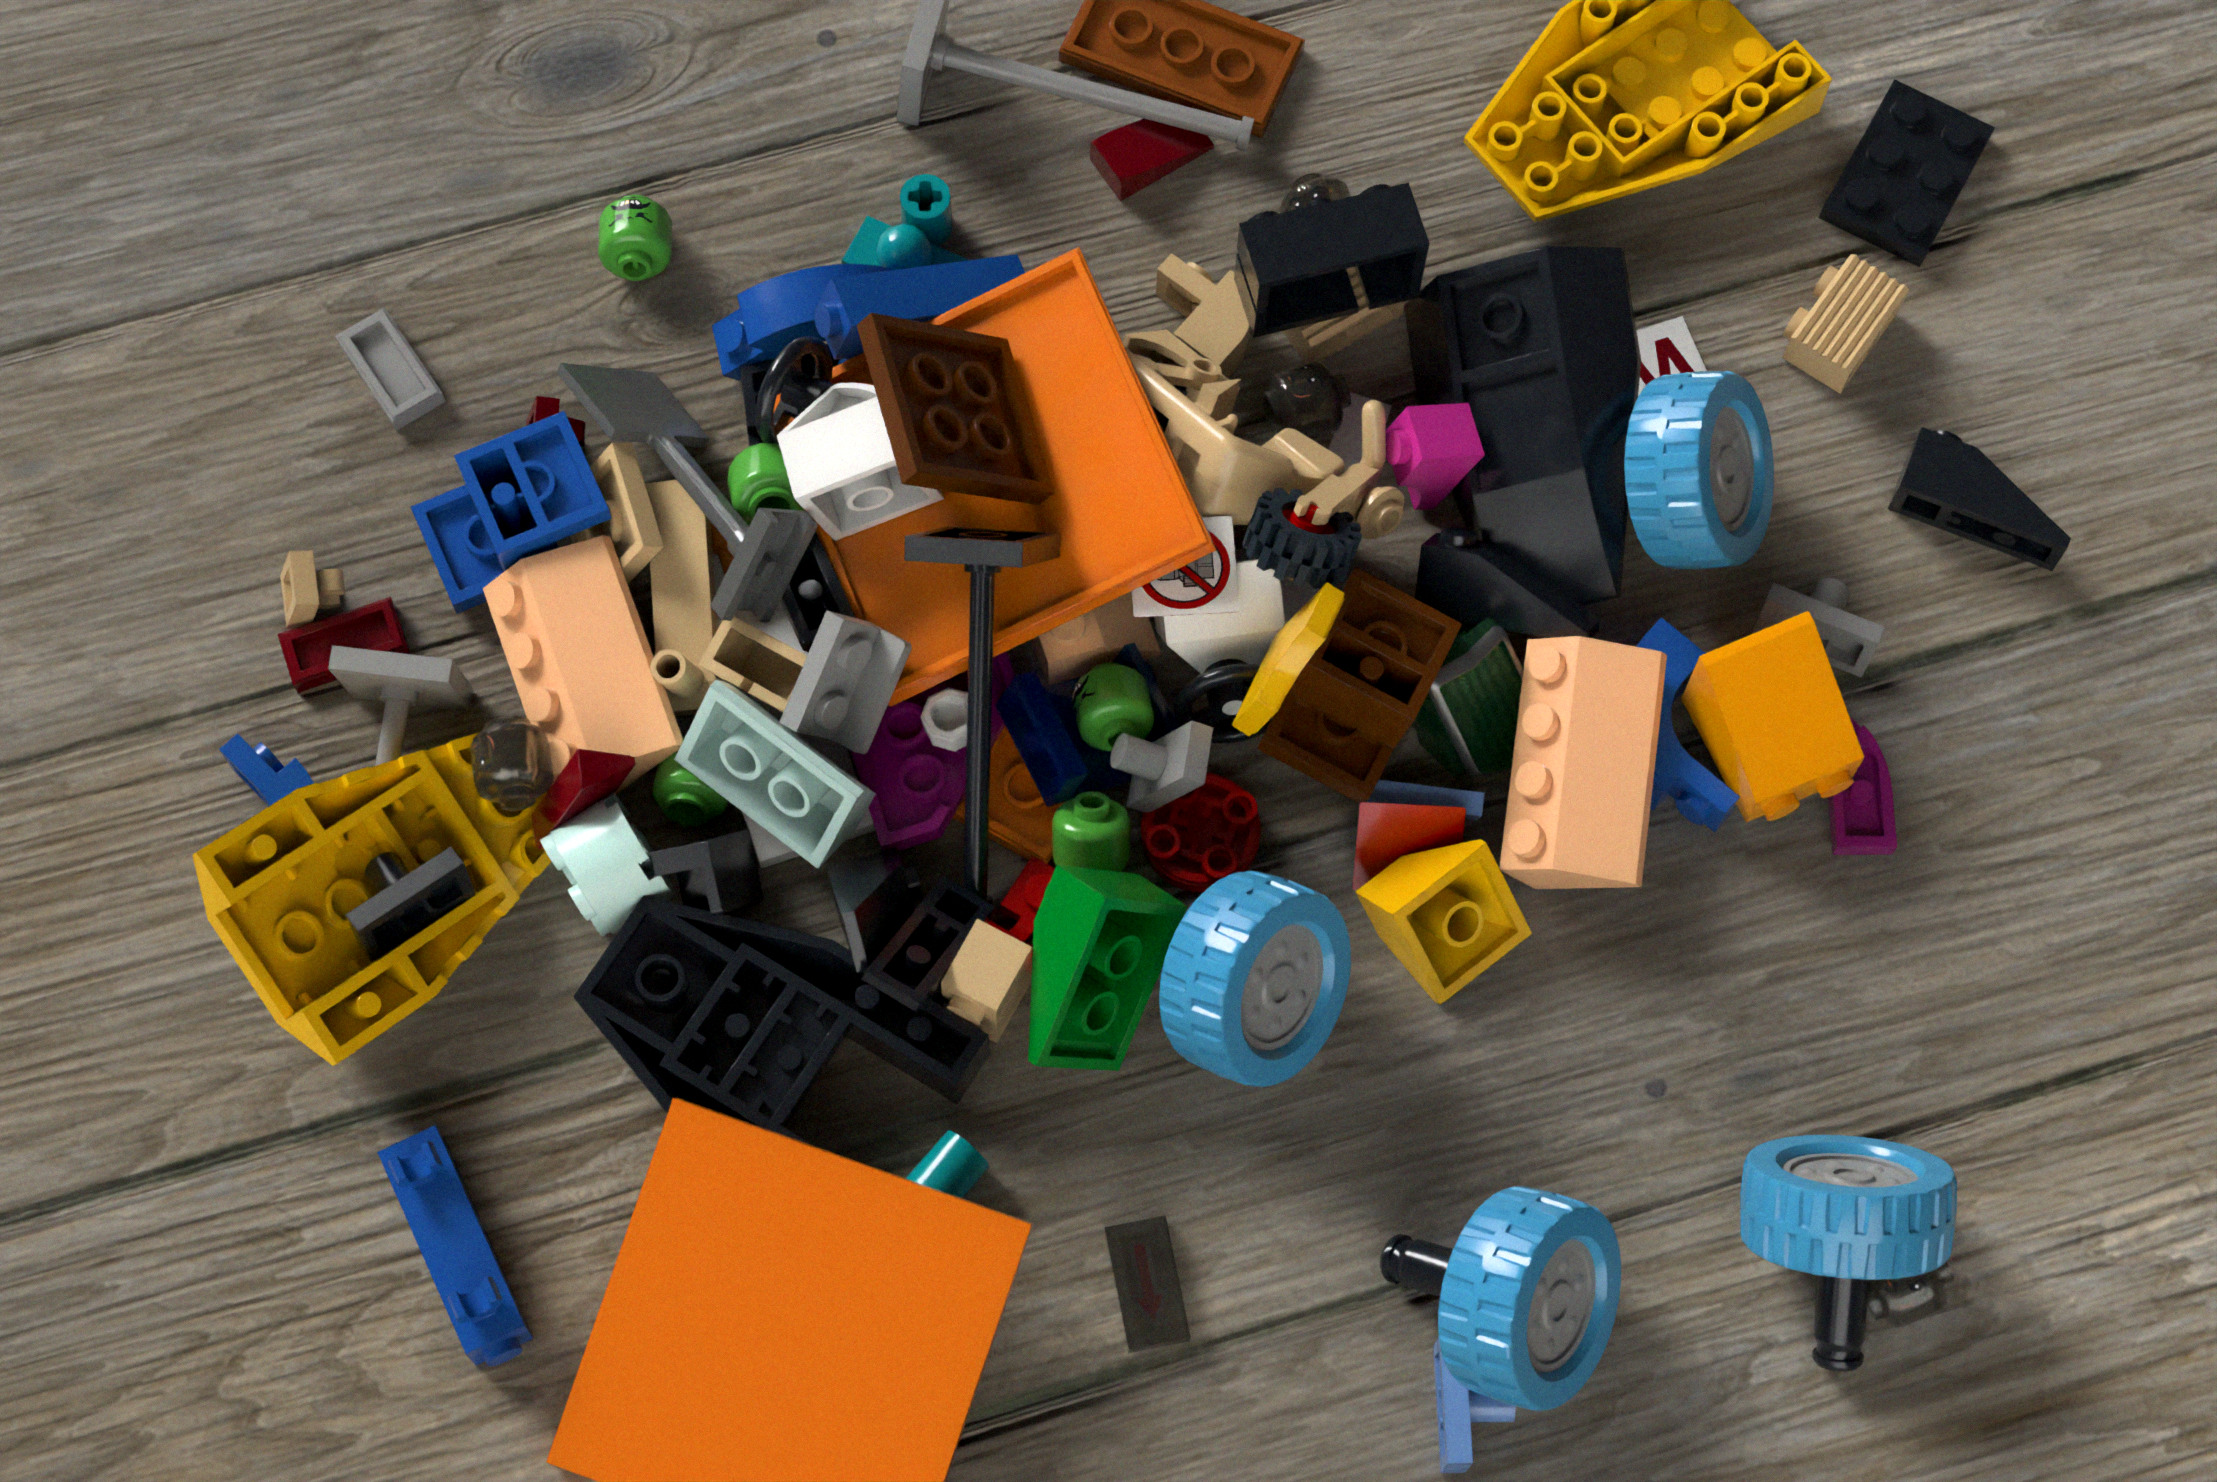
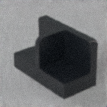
(713, 871)

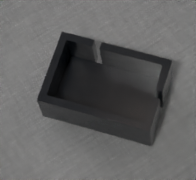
(1297, 260)

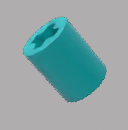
(927, 205)
(950, 1166)

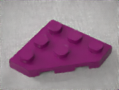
(912, 779)

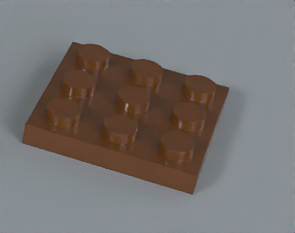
(954, 410)

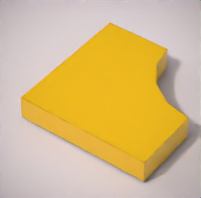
(1287, 657)

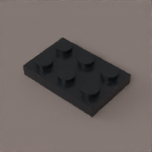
(1906, 173)

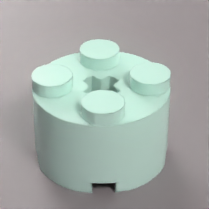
(606, 864)

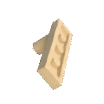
(682, 596)

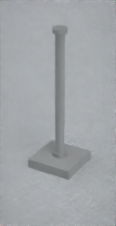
(931, 51)
(400, 683)

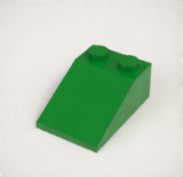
(1095, 964)

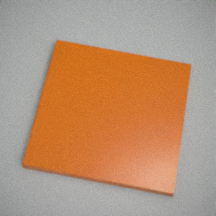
(1111, 473)
(786, 1318)

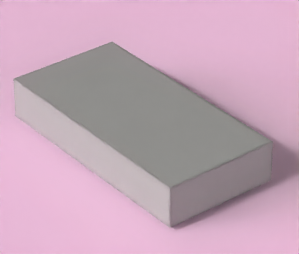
(390, 369)

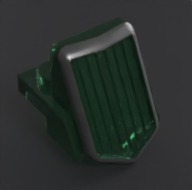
(1473, 703)

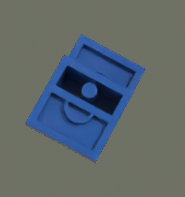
(514, 504)

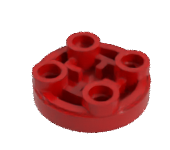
(1202, 835)

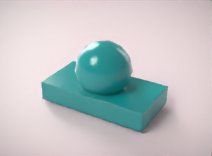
(895, 247)

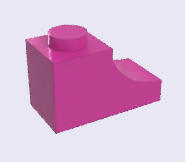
(1432, 450)

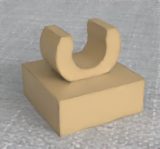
(308, 589)

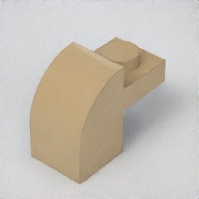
(1214, 313)

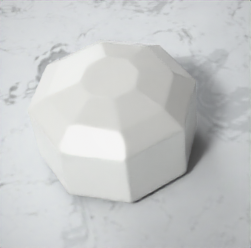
(946, 719)

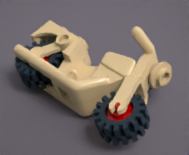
(1289, 491)

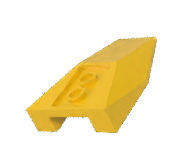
(1638, 100)

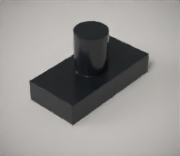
(407, 899)

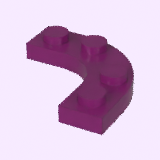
(1864, 812)

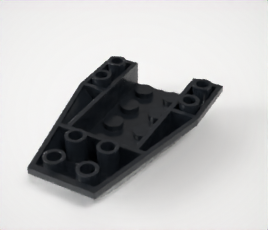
(1551, 380)

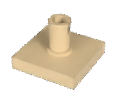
(633, 520)

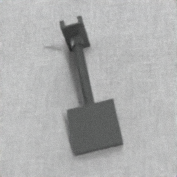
(643, 410)

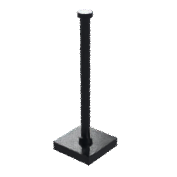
(983, 555)

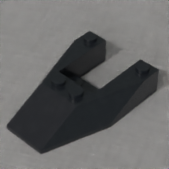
(755, 1013)

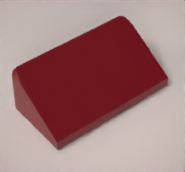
(581, 784)

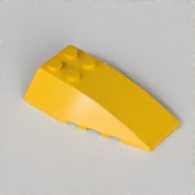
(297, 867)

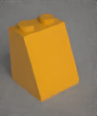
(1774, 718)

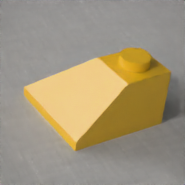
(1445, 914)

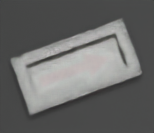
(1147, 1284)

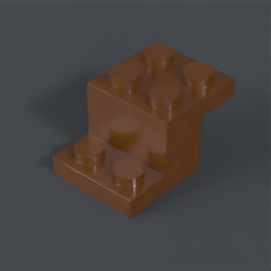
(1361, 687)

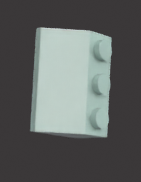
(772, 774)

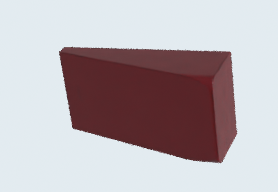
(1144, 153)

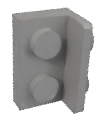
(846, 681)

